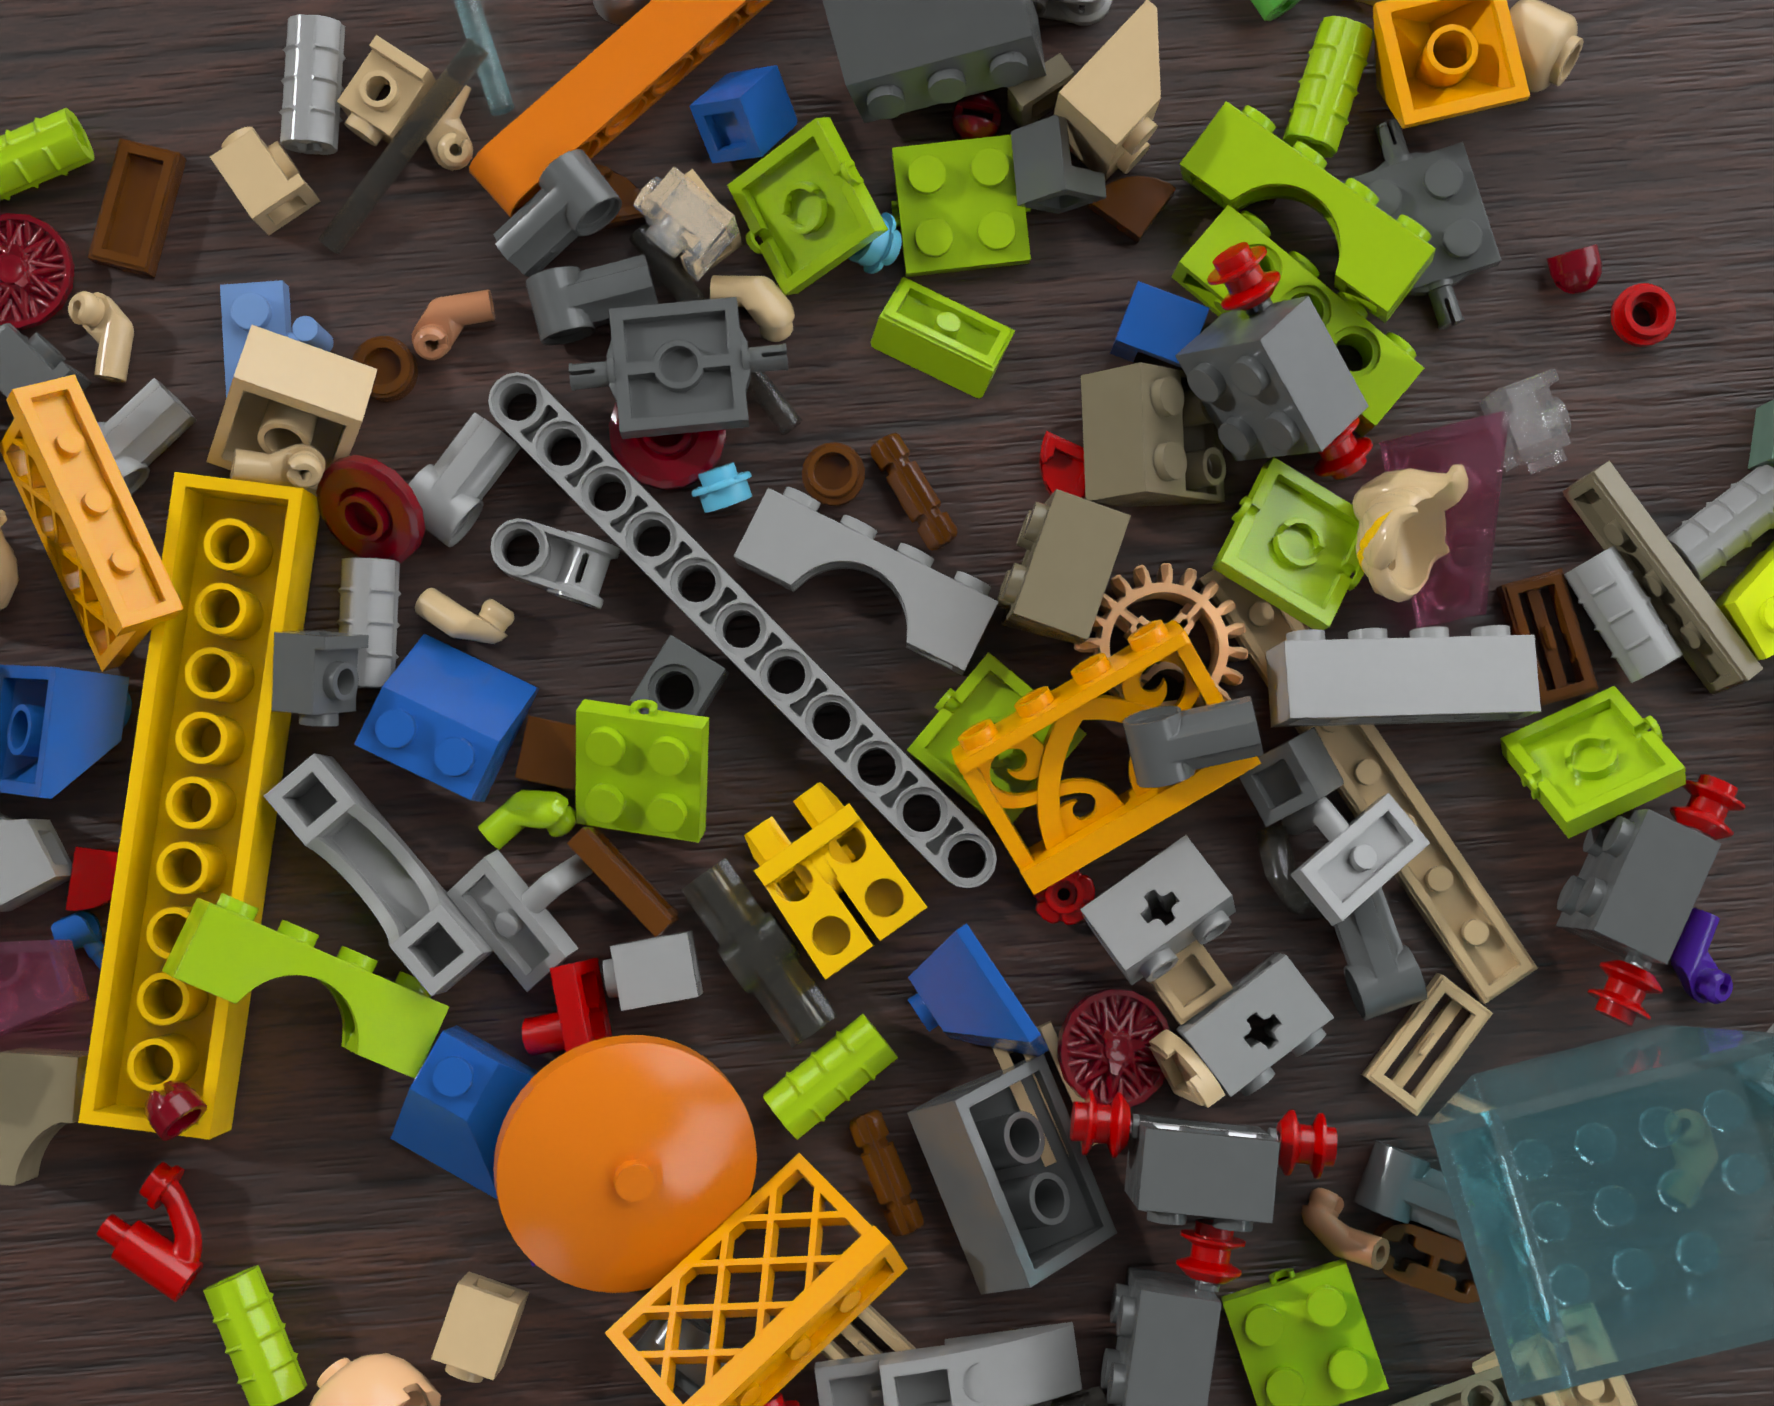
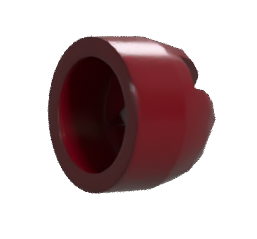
(974, 127)
(1576, 269)
(174, 1111)

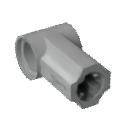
(145, 431)
(461, 478)

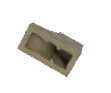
(37, 1098)

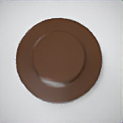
(833, 474)

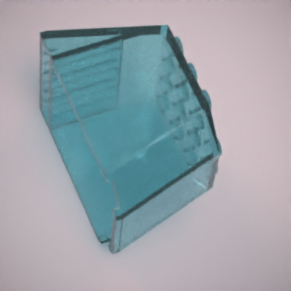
(1617, 1202)

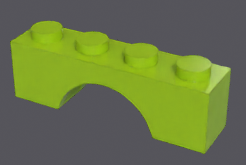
(1245, 163)
(232, 955)

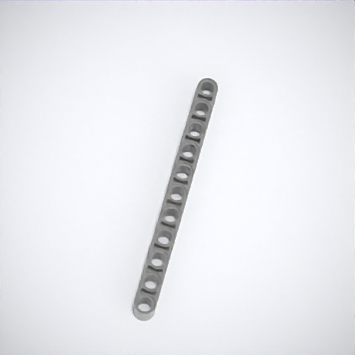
(684, 556)

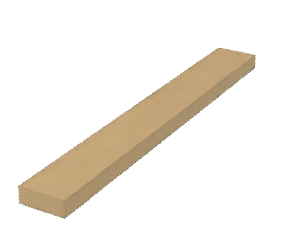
(1436, 878)

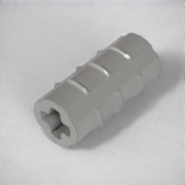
(312, 84)
(1727, 523)
(371, 608)
(1623, 614)

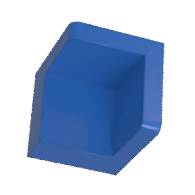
(744, 114)
(1158, 324)

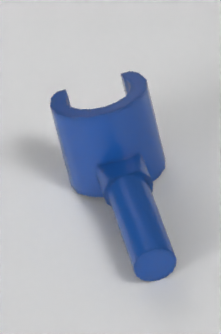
(83, 931)

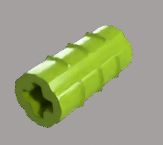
(1329, 84)
(42, 152)
(829, 1076)
(255, 1338)

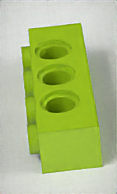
(1386, 357)

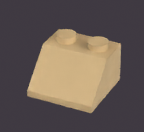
(1115, 97)
(290, 397)

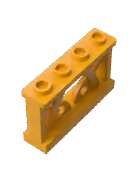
(1073, 840)

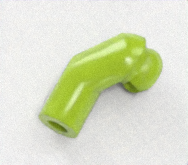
(532, 810)

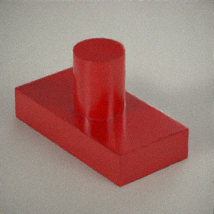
(580, 1013)

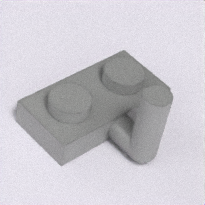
(1357, 856)
(516, 917)

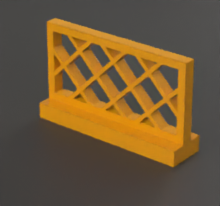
(86, 518)
(800, 1325)

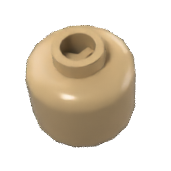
(1545, 42)

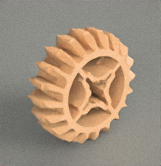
(1195, 607)

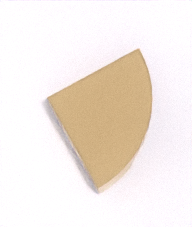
(1185, 1070)

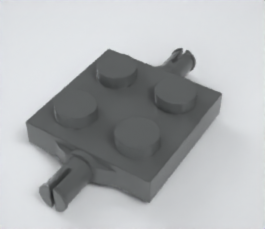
(1444, 199)
(678, 367)

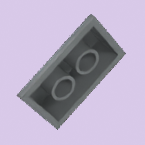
(932, 51)
(1005, 1205)

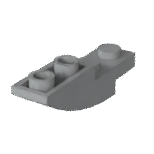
(972, 1370)

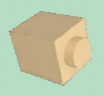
(479, 1328)

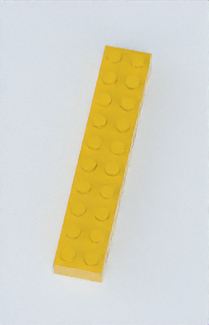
(198, 792)

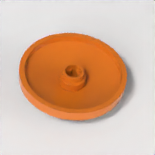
(622, 1161)

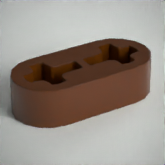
(1427, 1274)

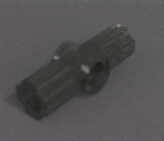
(759, 952)

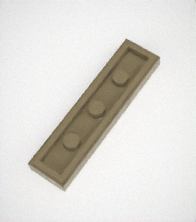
(1678, 597)

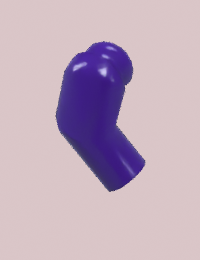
(1695, 965)

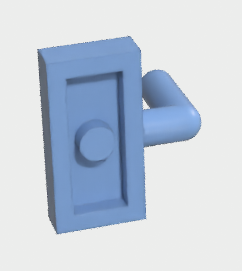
(267, 307)

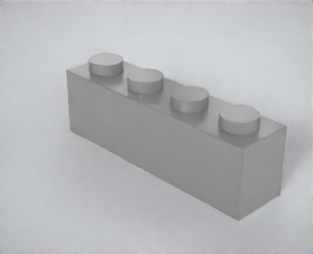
(1402, 679)

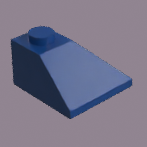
(56, 725)
(971, 999)
(461, 1105)

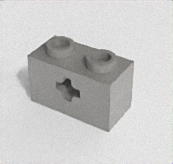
(1176, 882)
(1268, 991)

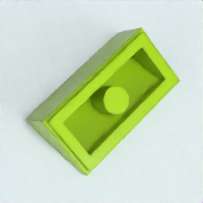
(941, 337)

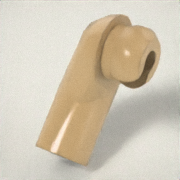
(449, 138)
(761, 299)
(109, 328)
(292, 466)
(462, 623)

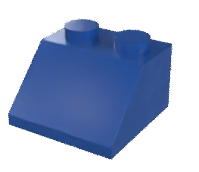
(447, 718)

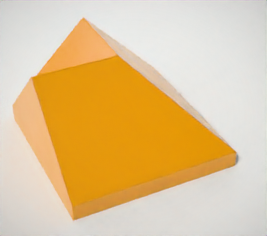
(1446, 58)

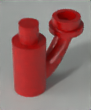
(148, 1253)

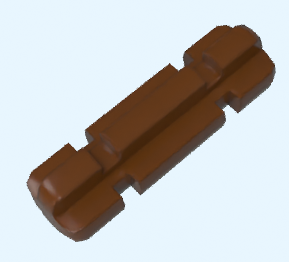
(913, 491)
(886, 1173)

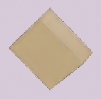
(1191, 983)

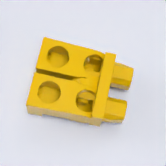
(822, 864)

